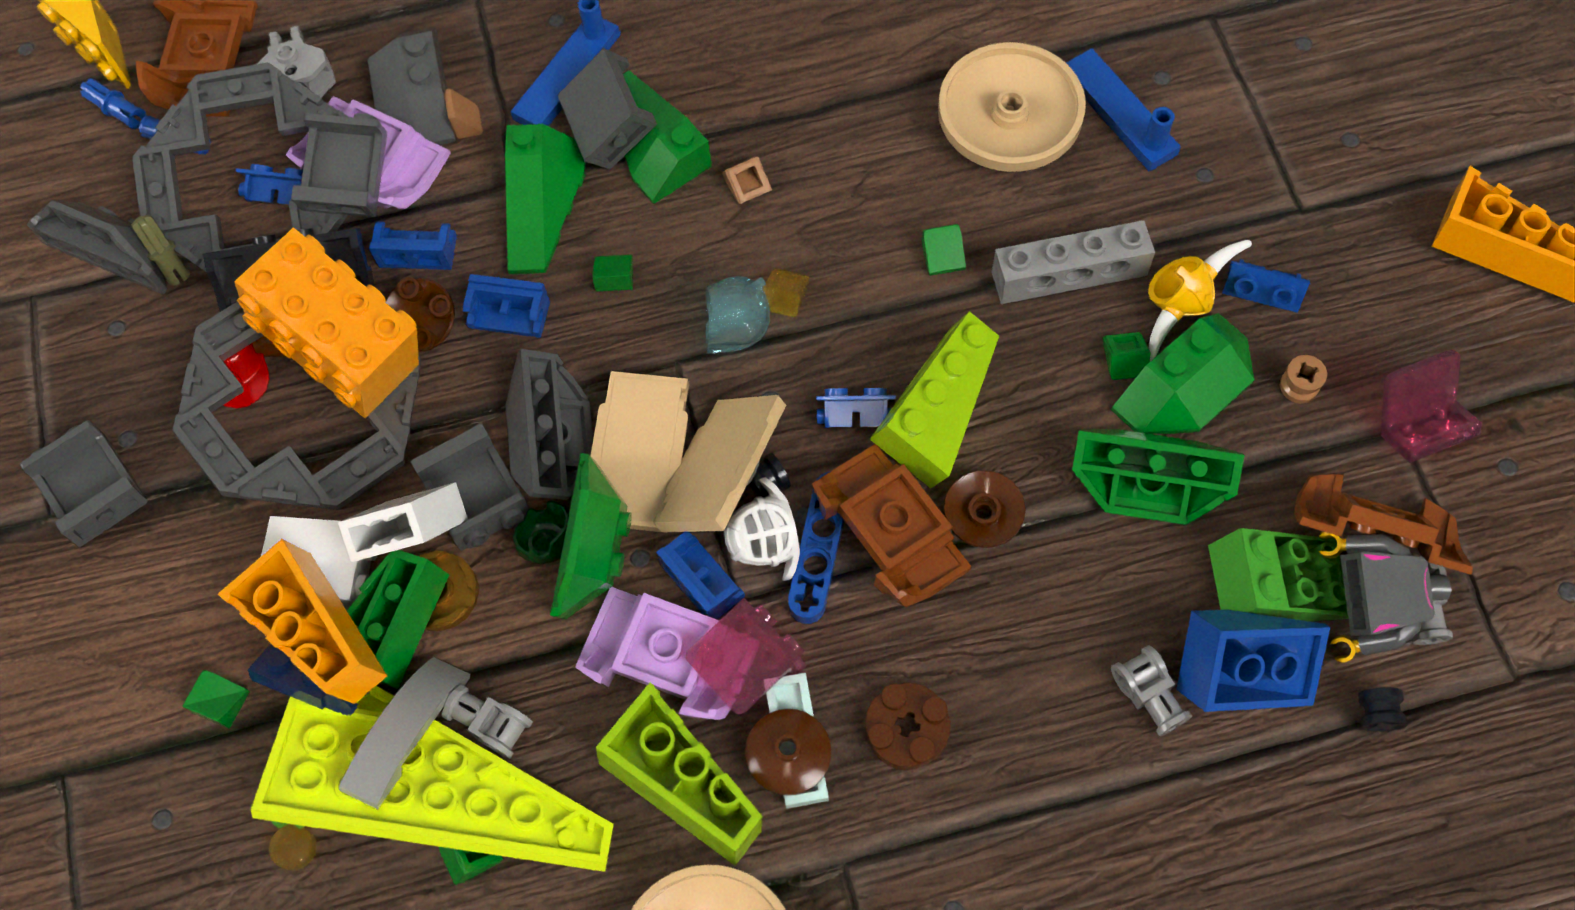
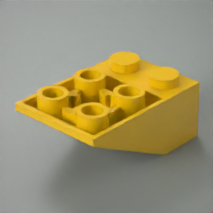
(91, 31)

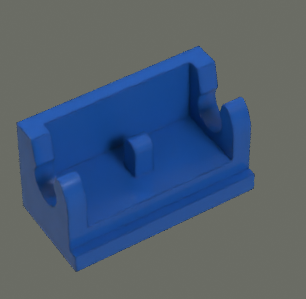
(413, 248)
(506, 305)
(699, 576)

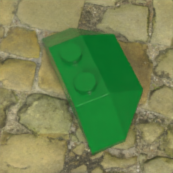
(1189, 380)
(1155, 474)
(591, 540)

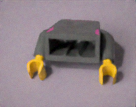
(1384, 592)

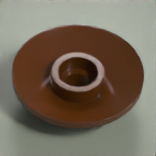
(988, 492)
(793, 772)

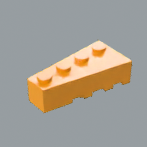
(306, 620)

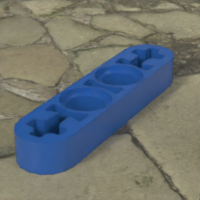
(811, 546)

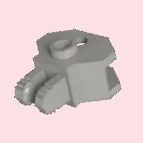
(300, 62)

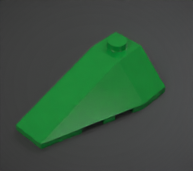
(670, 151)
(541, 183)

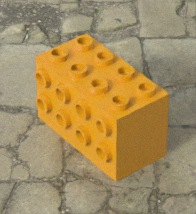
(328, 321)

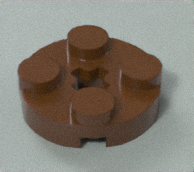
(919, 747)

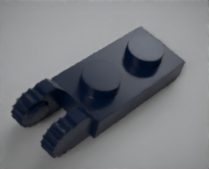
(280, 674)

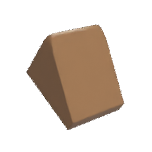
(462, 115)
(747, 180)

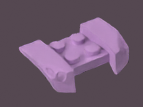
(409, 158)
(649, 643)

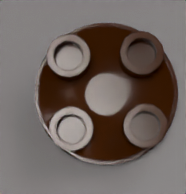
(429, 308)

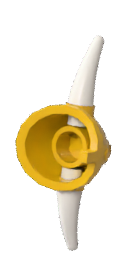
(1186, 289)

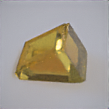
(785, 291)

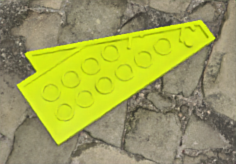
(446, 796)

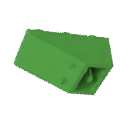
(1278, 575)

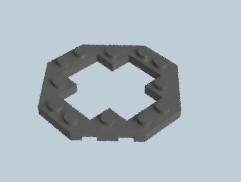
(186, 131)
(283, 476)

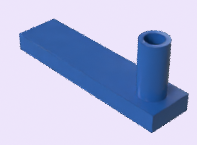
(541, 100)
(1142, 132)

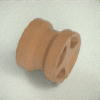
(1298, 388)

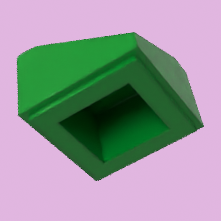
(216, 699)

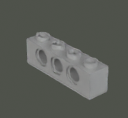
(1072, 262)

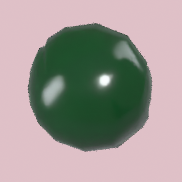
(542, 534)

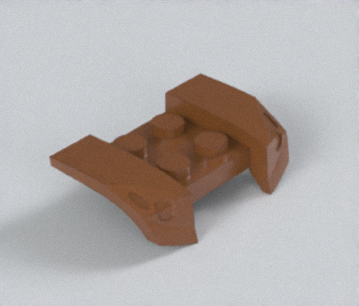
(199, 41)
(894, 524)
(1431, 531)

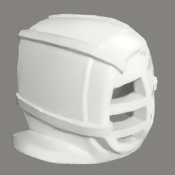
(764, 532)

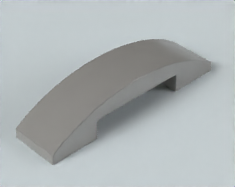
(398, 731)

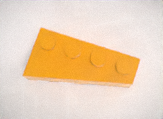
(1508, 237)

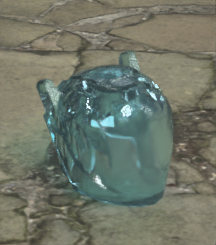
(736, 314)

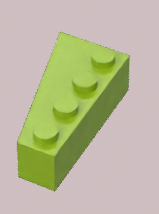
(936, 406)
(676, 774)

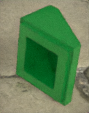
(943, 249)
(613, 273)
(1126, 354)
(467, 864)

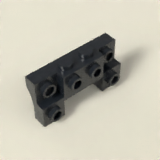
(227, 265)

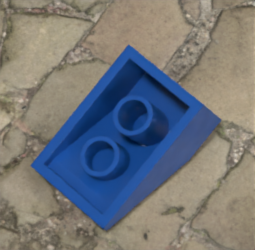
(1251, 661)

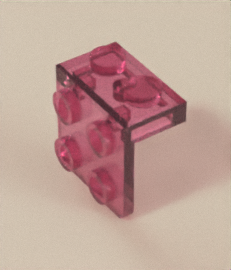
(1422, 408)
(744, 656)

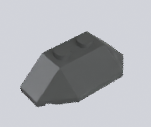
(411, 84)
(98, 239)
(546, 425)

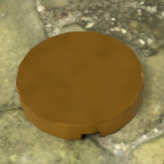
(458, 594)

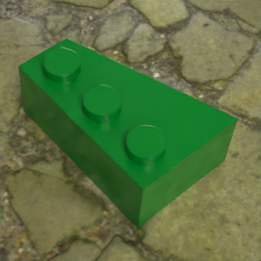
(396, 609)

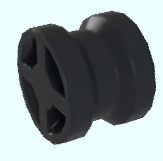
(772, 470)
(1382, 709)

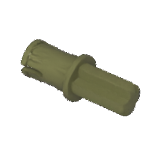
(160, 249)

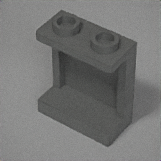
(604, 111)
(341, 164)
(84, 483)
(483, 483)

